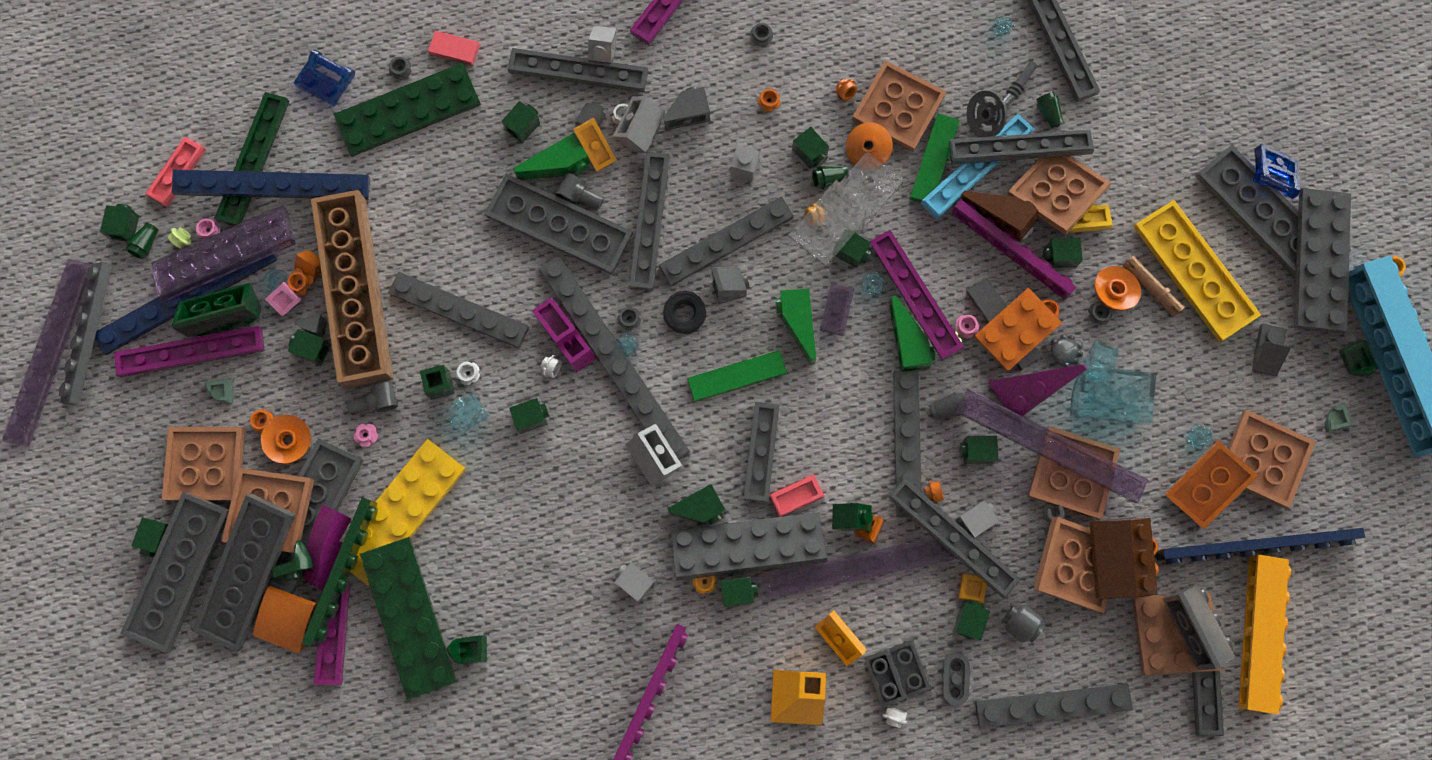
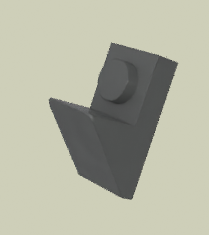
(1270, 350)

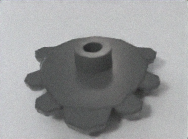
(1066, 350)

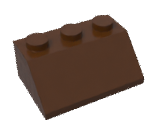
(1123, 558)

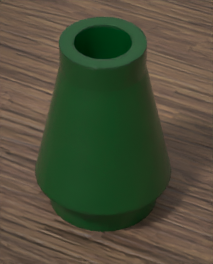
(1050, 109)
(826, 175)
(142, 241)

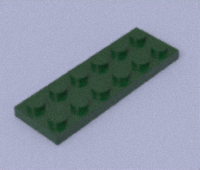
(407, 109)
(408, 618)

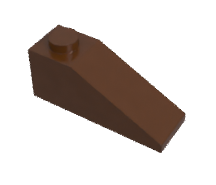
(1007, 212)

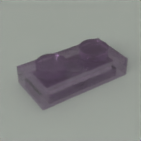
(837, 309)

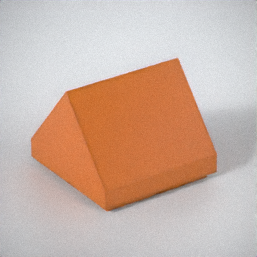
(309, 263)
(872, 536)

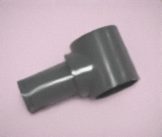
(573, 190)
(380, 398)

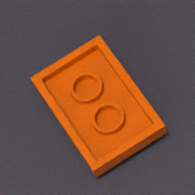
(1017, 329)
(1211, 484)

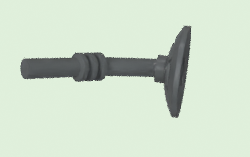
(989, 112)

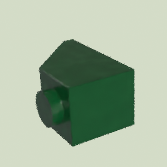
(700, 507)

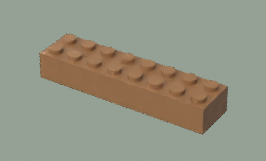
(351, 289)

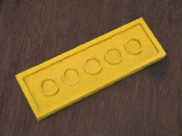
(1196, 271)
(410, 499)

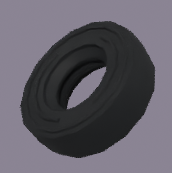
(676, 300)

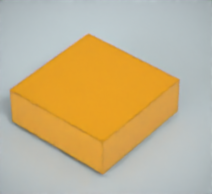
(972, 588)

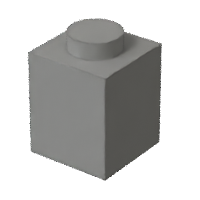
(602, 44)
(744, 163)
(978, 518)
(633, 581)

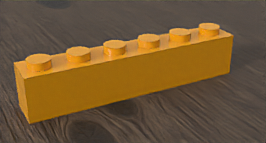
(1264, 634)

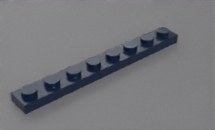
(266, 184)
(157, 312)
(1270, 545)

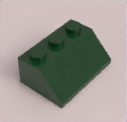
(217, 311)

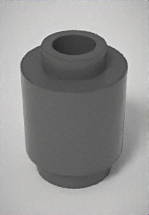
(590, 111)

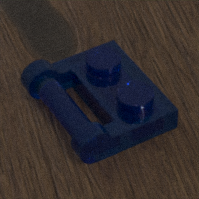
(321, 85)
(1277, 164)

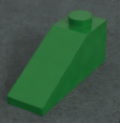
(555, 161)
(797, 317)
(911, 343)

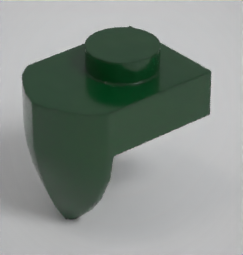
(1359, 359)
(293, 569)
(468, 650)

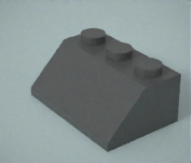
(1199, 628)

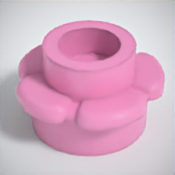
(204, 224)
(969, 320)
(365, 441)

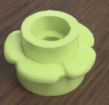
(179, 237)

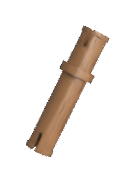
(1154, 287)

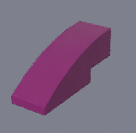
(564, 334)
(325, 544)

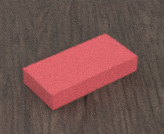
(454, 48)
(796, 496)

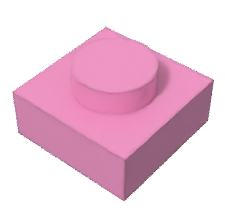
(283, 299)

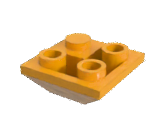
(798, 697)

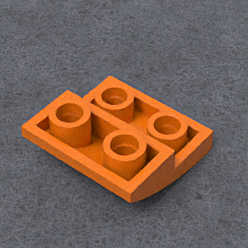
(283, 619)

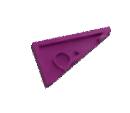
(1027, 391)

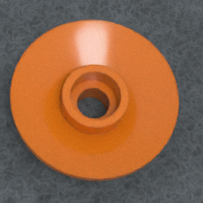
(871, 132)
(1121, 281)
(274, 437)

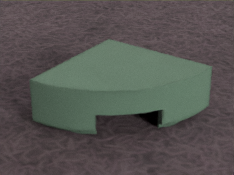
(220, 390)
(1338, 418)

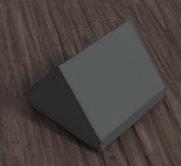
(314, 324)

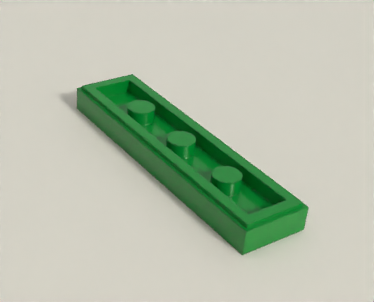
(934, 157)
(737, 376)

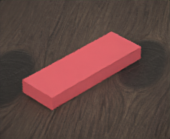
(183, 158)

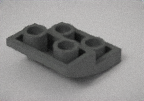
(897, 673)

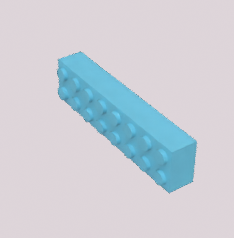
(1396, 345)

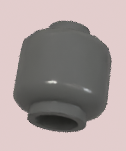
(1024, 623)

